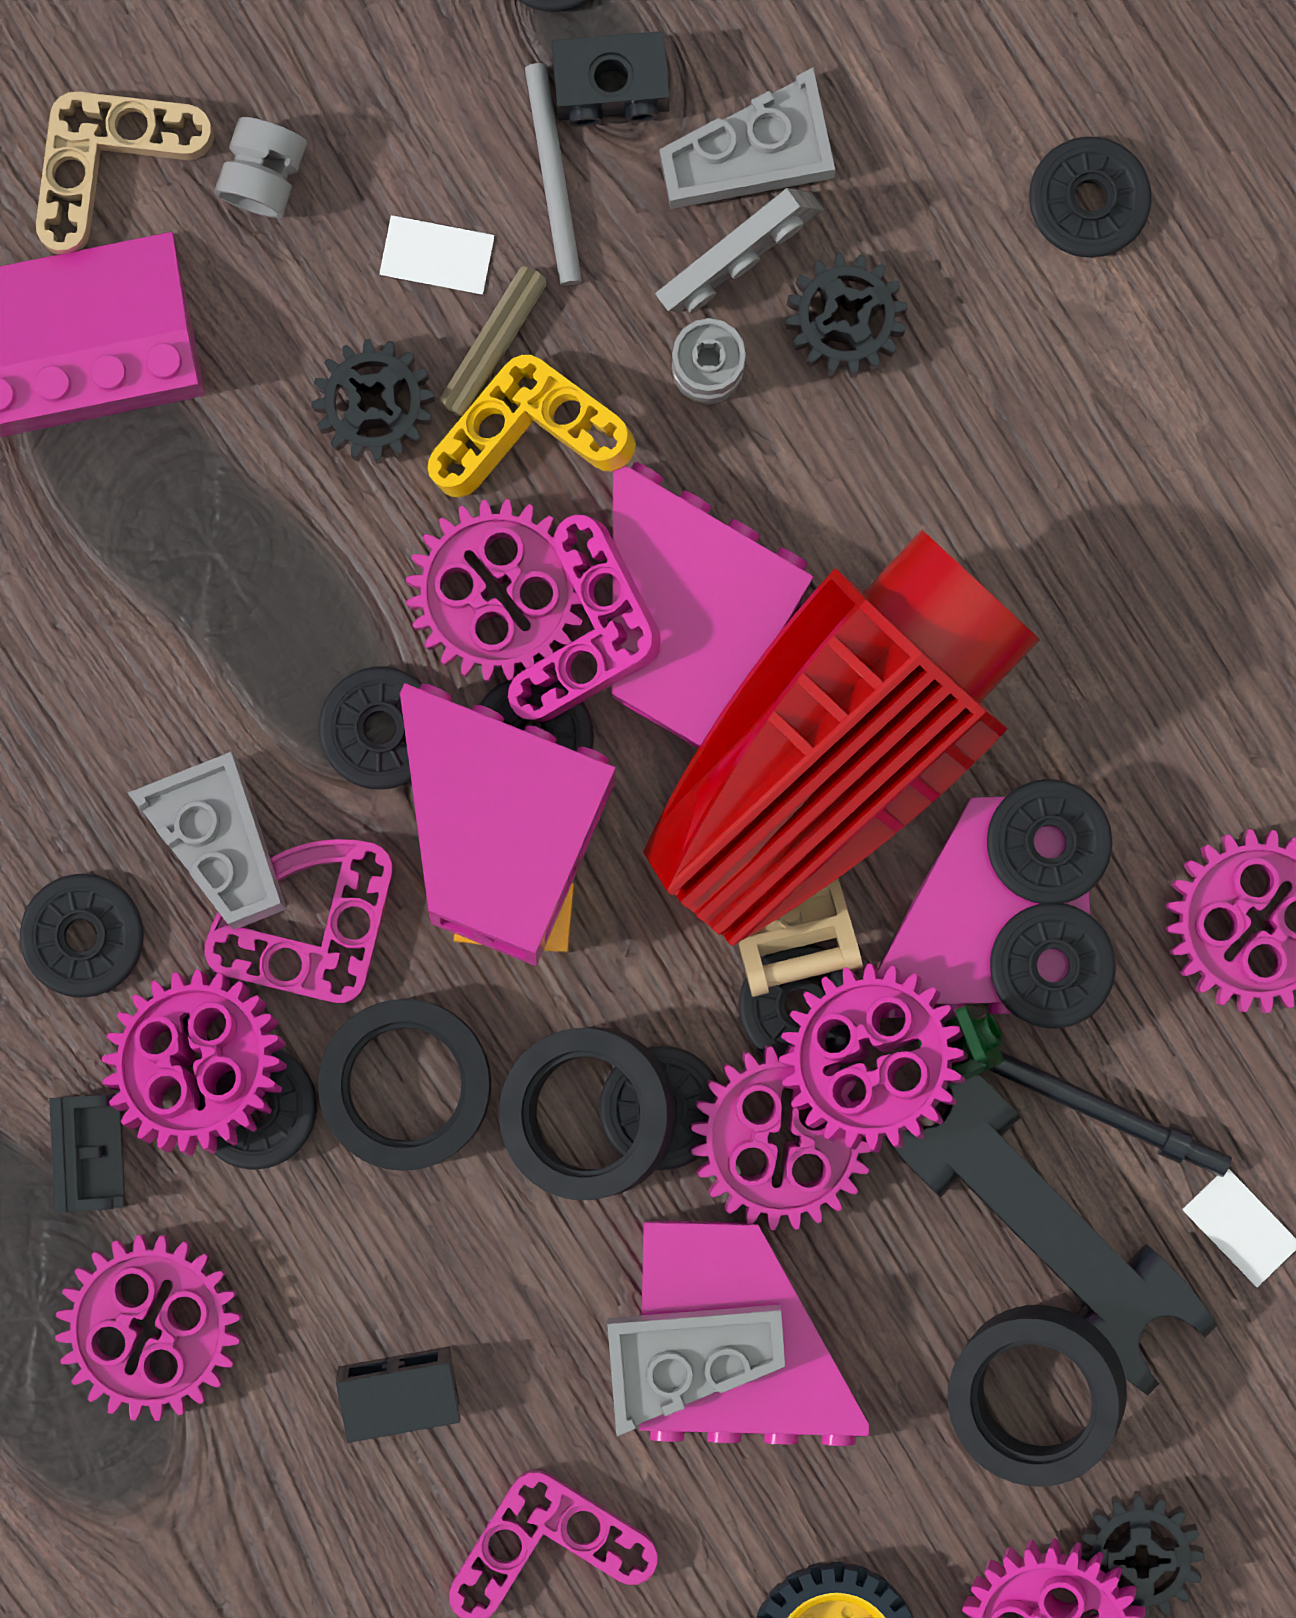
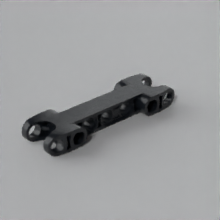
(1116, 1294)

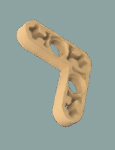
(86, 148)

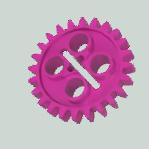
(457, 622)
(1219, 887)
(240, 1048)
(885, 1108)
(730, 1132)
(103, 1305)
(1027, 1583)

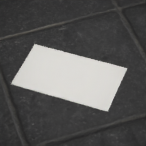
(436, 254)
(1241, 1227)

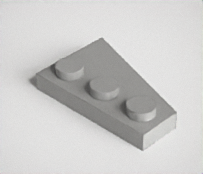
(759, 149)
(739, 250)
(216, 836)
(685, 1356)

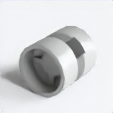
(260, 167)
(708, 361)

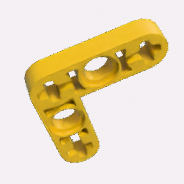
(534, 405)

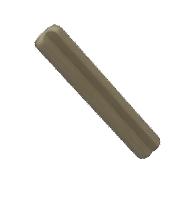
(493, 341)

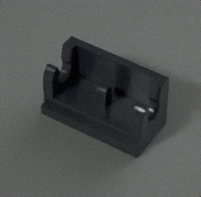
(86, 1154)
(398, 1394)

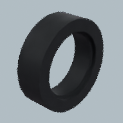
(336, 1094)
(520, 1124)
(997, 1449)

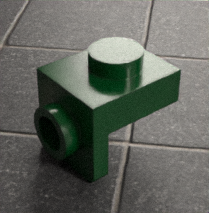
(979, 1041)

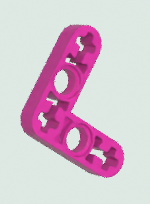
(603, 641)
(552, 1523)

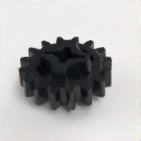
(857, 337)
(390, 382)
(1164, 1553)

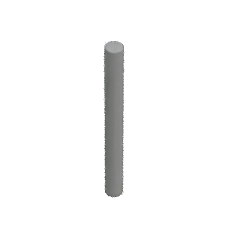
(553, 174)

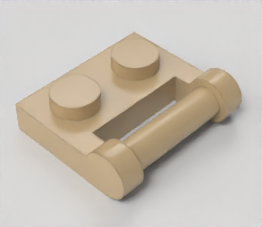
(813, 921)

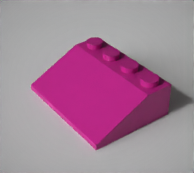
(95, 335)

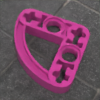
(314, 959)

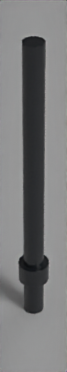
(1171, 1142)

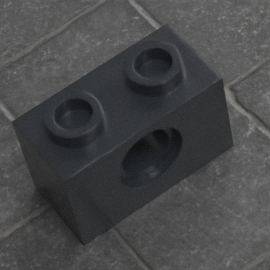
(635, 56)

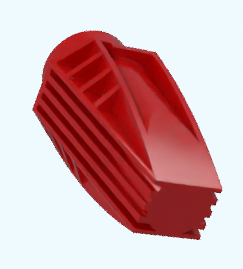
(837, 738)

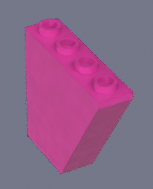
(709, 594)
(498, 819)
(961, 912)
(733, 1266)

